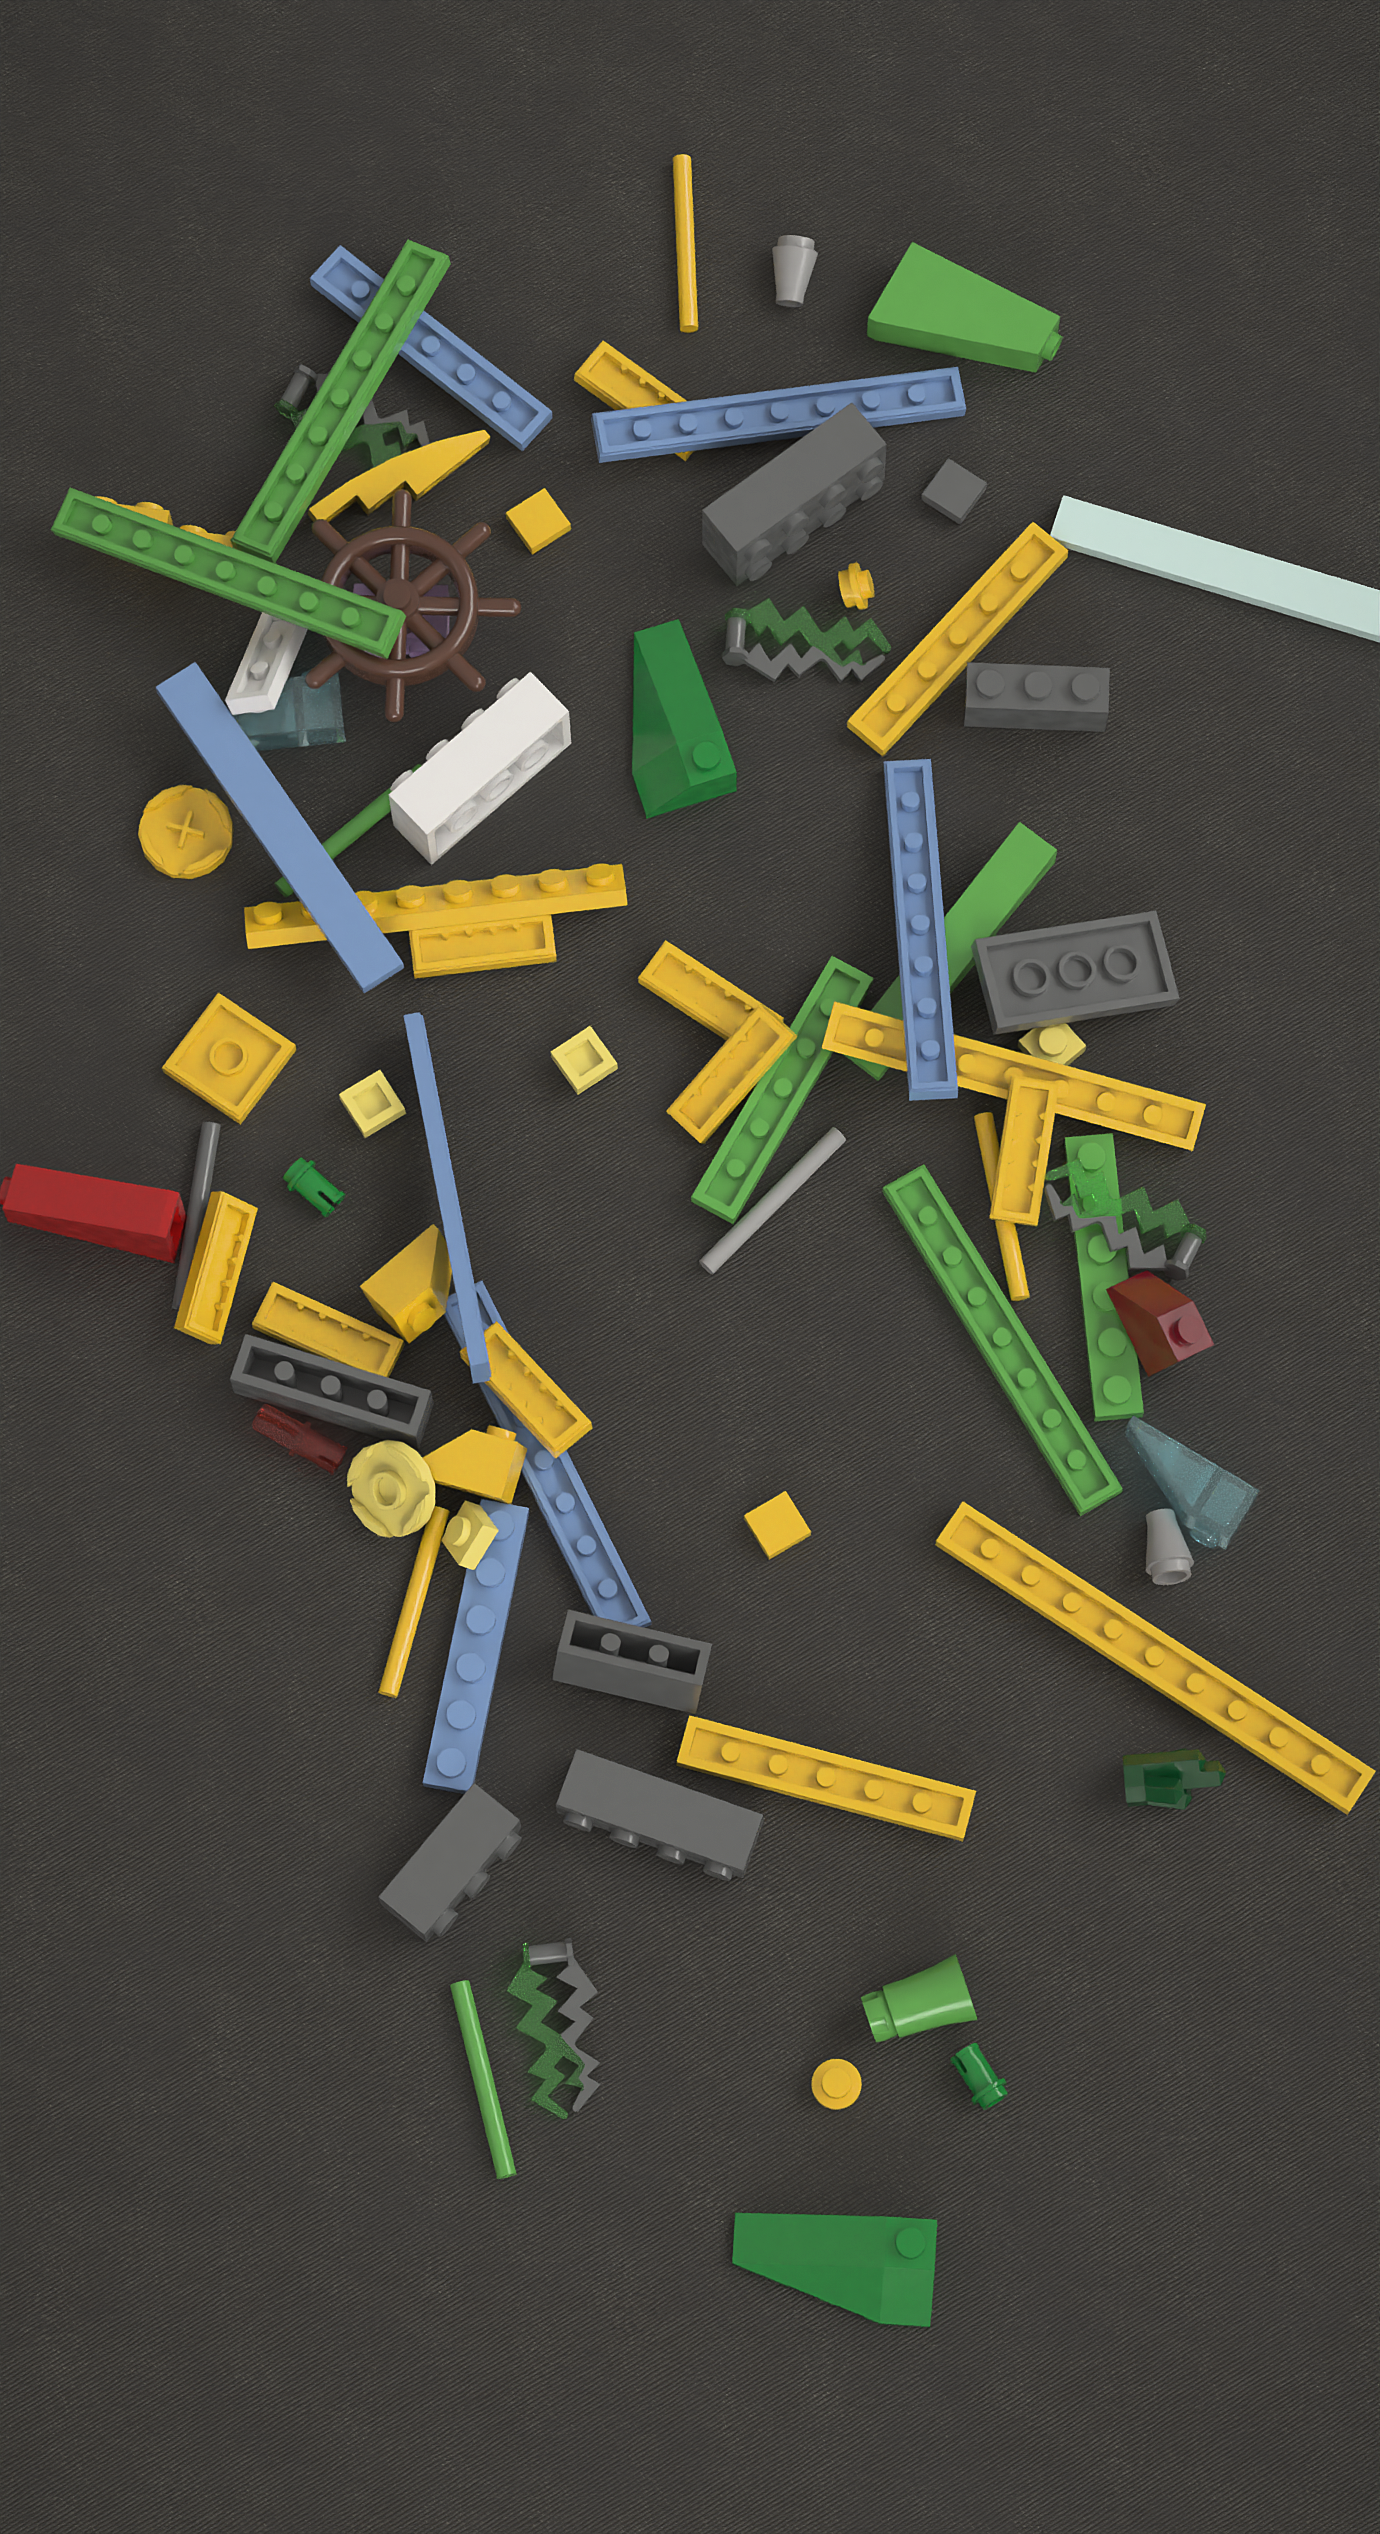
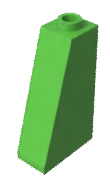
(962, 315)

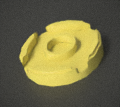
(391, 1488)

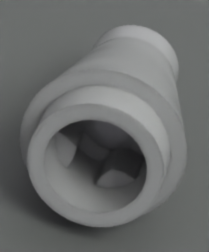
(793, 266)
(1166, 1551)

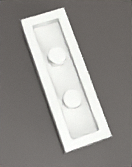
(265, 666)

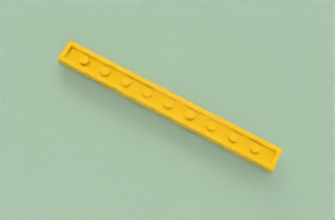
(1155, 1658)

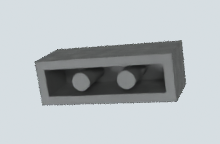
(1036, 697)
(631, 1661)
(452, 1864)

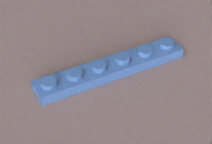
(440, 355)
(475, 1654)

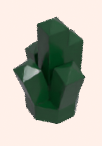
(1166, 1777)

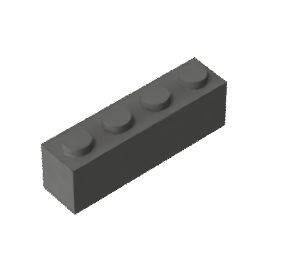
(331, 1391)
(658, 1814)

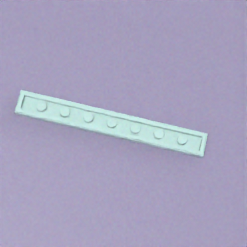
(1218, 568)

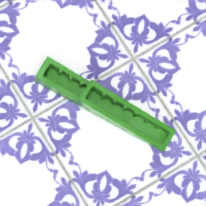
(980, 913)

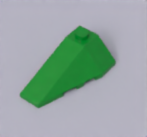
(676, 733)
(852, 2262)

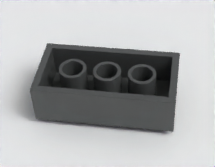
(794, 495)

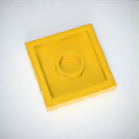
(229, 1058)

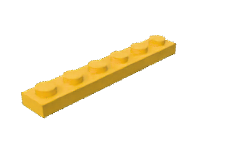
(957, 639)
(826, 1778)

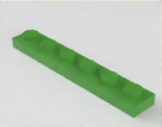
(778, 1096)
(1109, 1349)

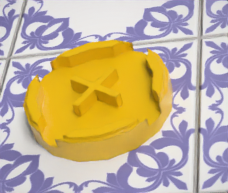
(186, 832)

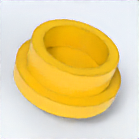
(856, 586)
(836, 2084)

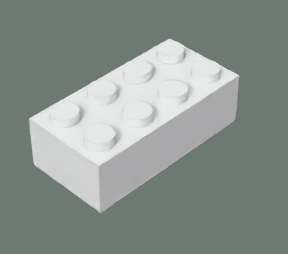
(479, 767)

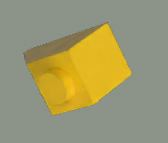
(413, 1285)
(480, 1463)

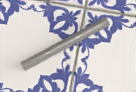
(771, 1201)

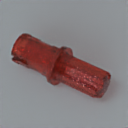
(299, 1438)

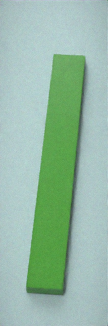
(340, 402)
(229, 573)
(1002, 1340)

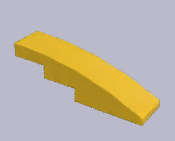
(414, 470)

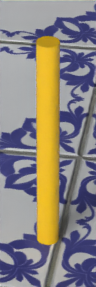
(685, 243)
(1006, 1230)
(413, 1603)

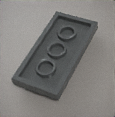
(1075, 972)

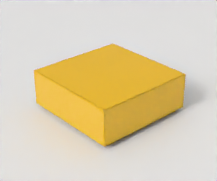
(538, 521)
(777, 1525)

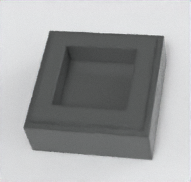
(954, 491)

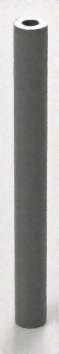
(197, 1203)

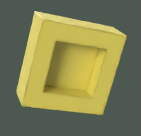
(1053, 1043)
(584, 1060)
(372, 1103)
(469, 1535)

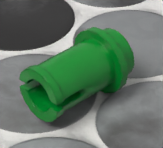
(311, 1184)
(979, 2076)

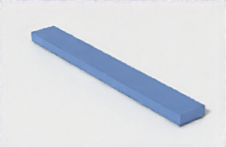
(774, 414)
(279, 827)
(920, 930)
(447, 1198)
(563, 1501)

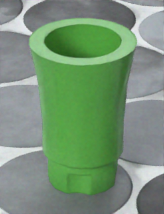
(920, 2002)

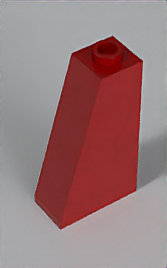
(96, 1210)

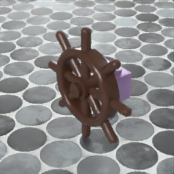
(423, 602)

